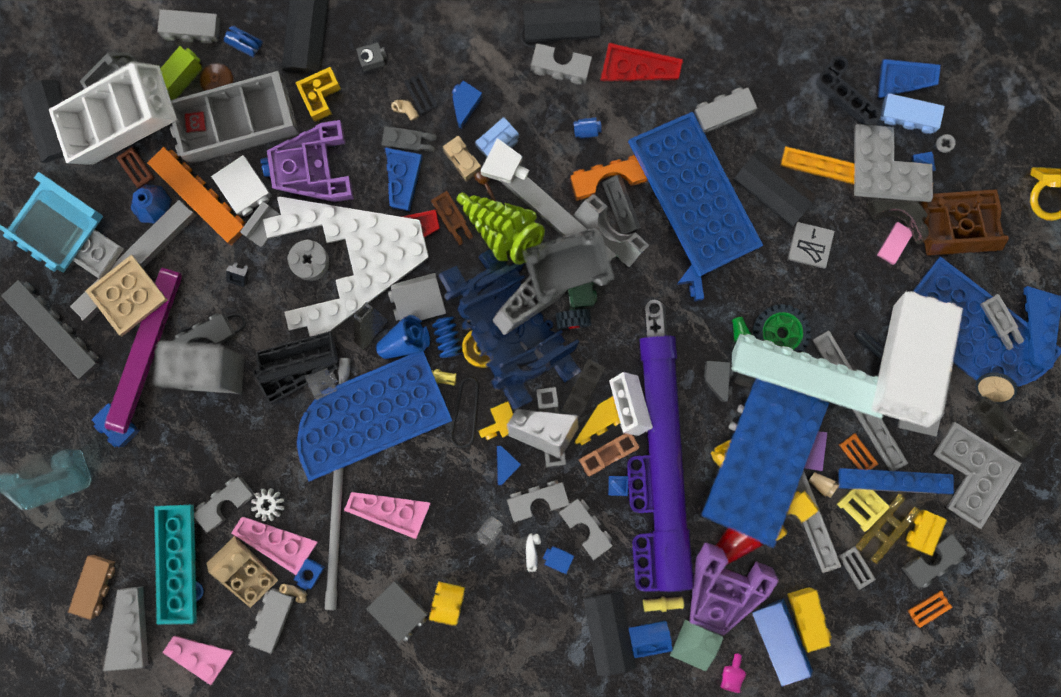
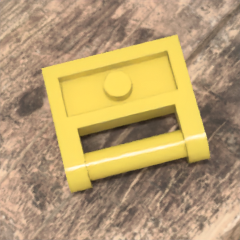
(868, 501)

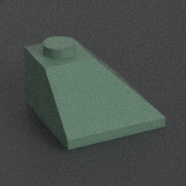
(696, 645)

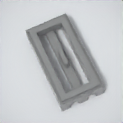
(848, 553)

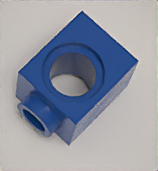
(558, 559)
(317, 570)

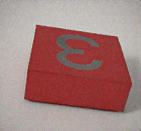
(195, 122)

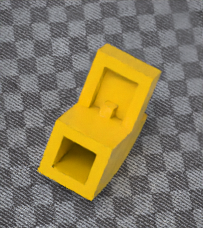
(502, 415)

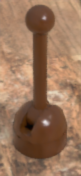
(484, 180)

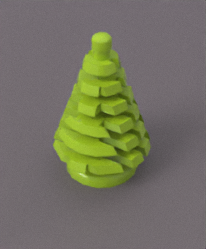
(503, 227)

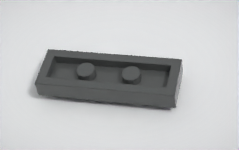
(621, 204)

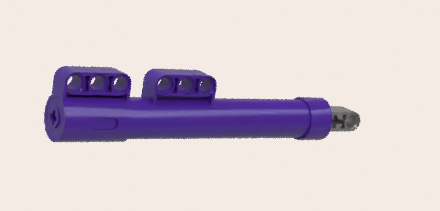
(662, 470)

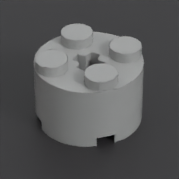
(318, 255)

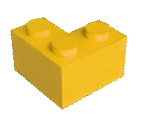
(314, 89)

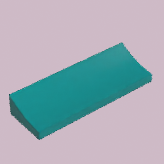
(175, 564)

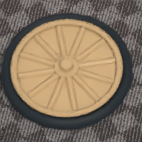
(996, 387)

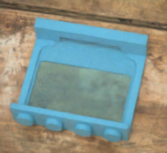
(53, 225)

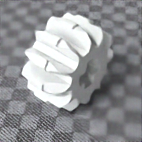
(273, 509)

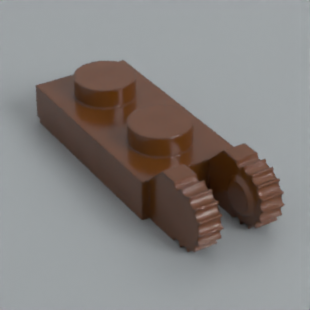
(450, 215)

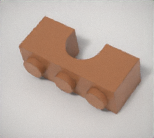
(608, 453)

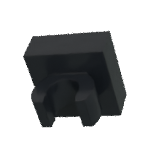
(237, 275)

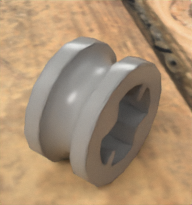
(945, 149)

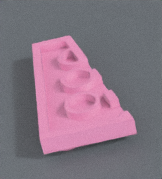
(394, 513)
(277, 544)

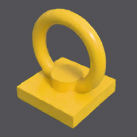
(1047, 177)

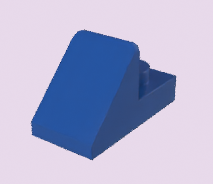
(696, 289)

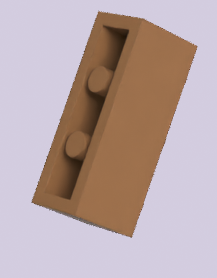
(92, 587)

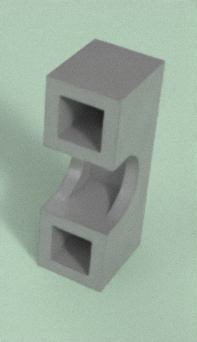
(575, 70)
(553, 494)
(209, 513)
(597, 541)

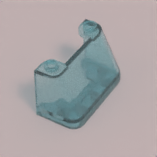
(68, 476)

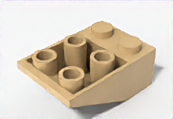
(241, 572)

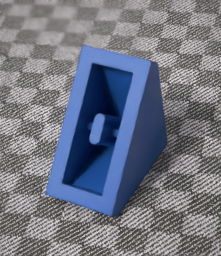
(506, 465)

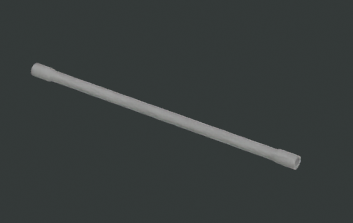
(331, 592)

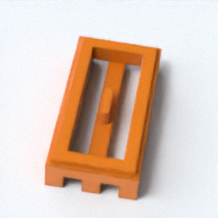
(857, 453)
(932, 616)

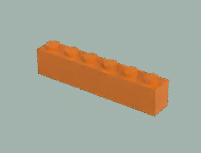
(196, 195)

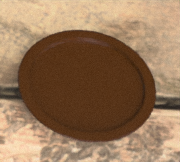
(215, 76)

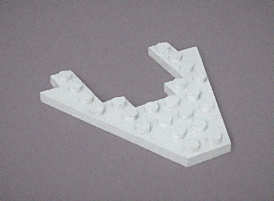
(379, 250)

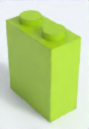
(180, 71)

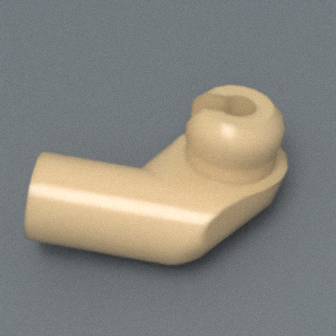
(405, 107)
(294, 591)

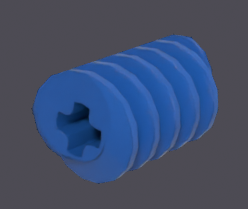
(447, 337)

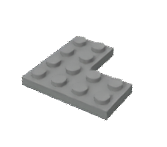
(881, 176)
(986, 472)

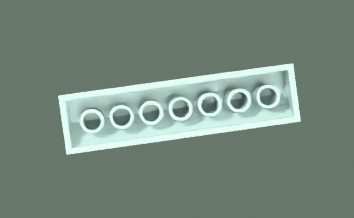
(805, 373)

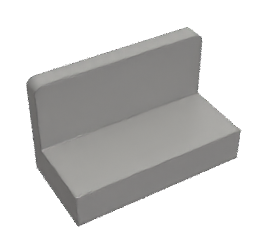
(254, 228)

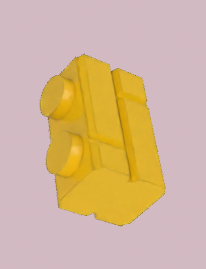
(926, 532)

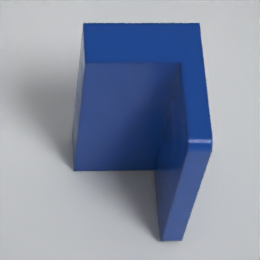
(650, 639)

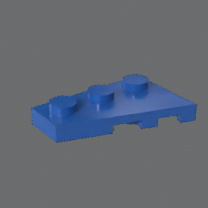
(906, 76)
(403, 175)

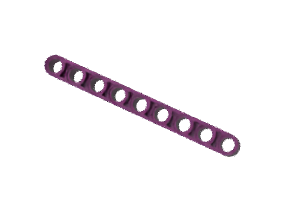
(142, 355)

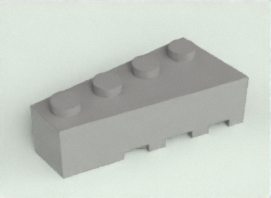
(521, 307)
(128, 632)

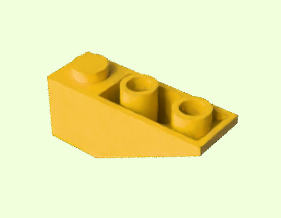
(603, 416)

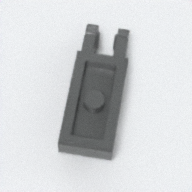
(406, 139)

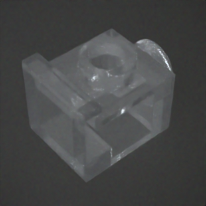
(322, 383)

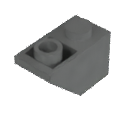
(717, 378)

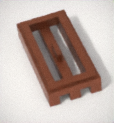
(143, 180)

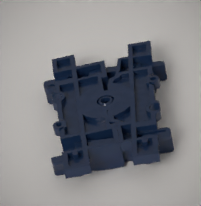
(506, 351)

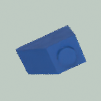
(465, 101)

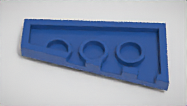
(1043, 324)

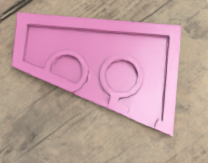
(199, 658)

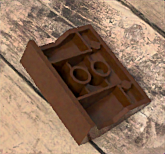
(964, 223)

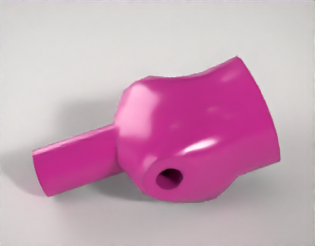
(733, 675)

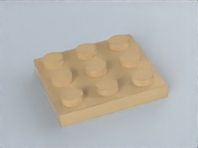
(126, 295)

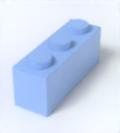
(911, 113)

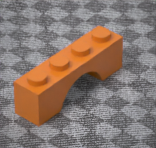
(585, 183)

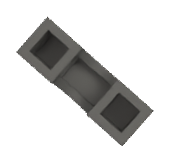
(948, 553)

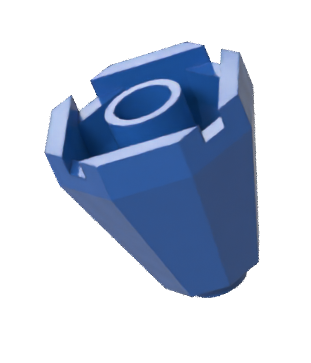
(150, 203)

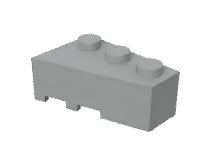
(543, 430)

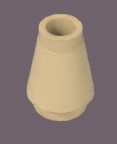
(823, 484)

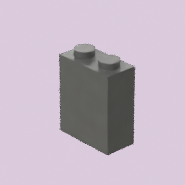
(398, 612)

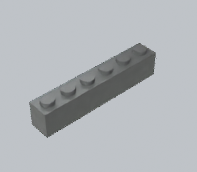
(51, 329)

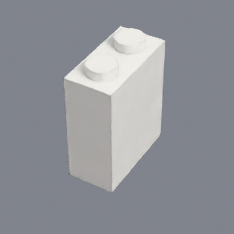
(241, 186)

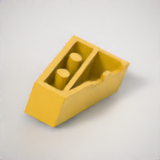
(809, 619)

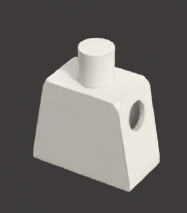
(503, 164)

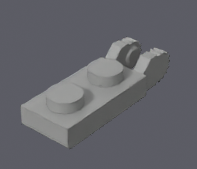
(1001, 320)

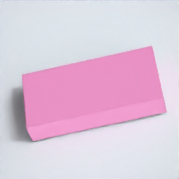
(895, 243)

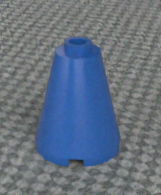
(404, 339)

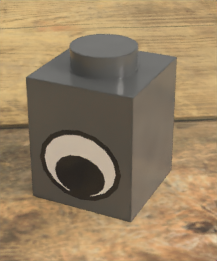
(371, 56)

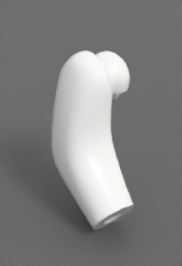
(531, 552)

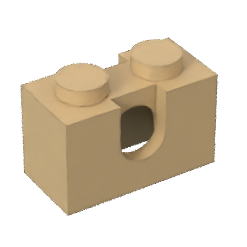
(468, 163)

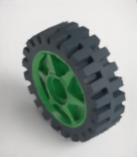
(787, 318)

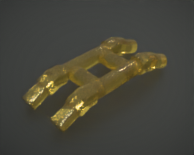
(900, 528)

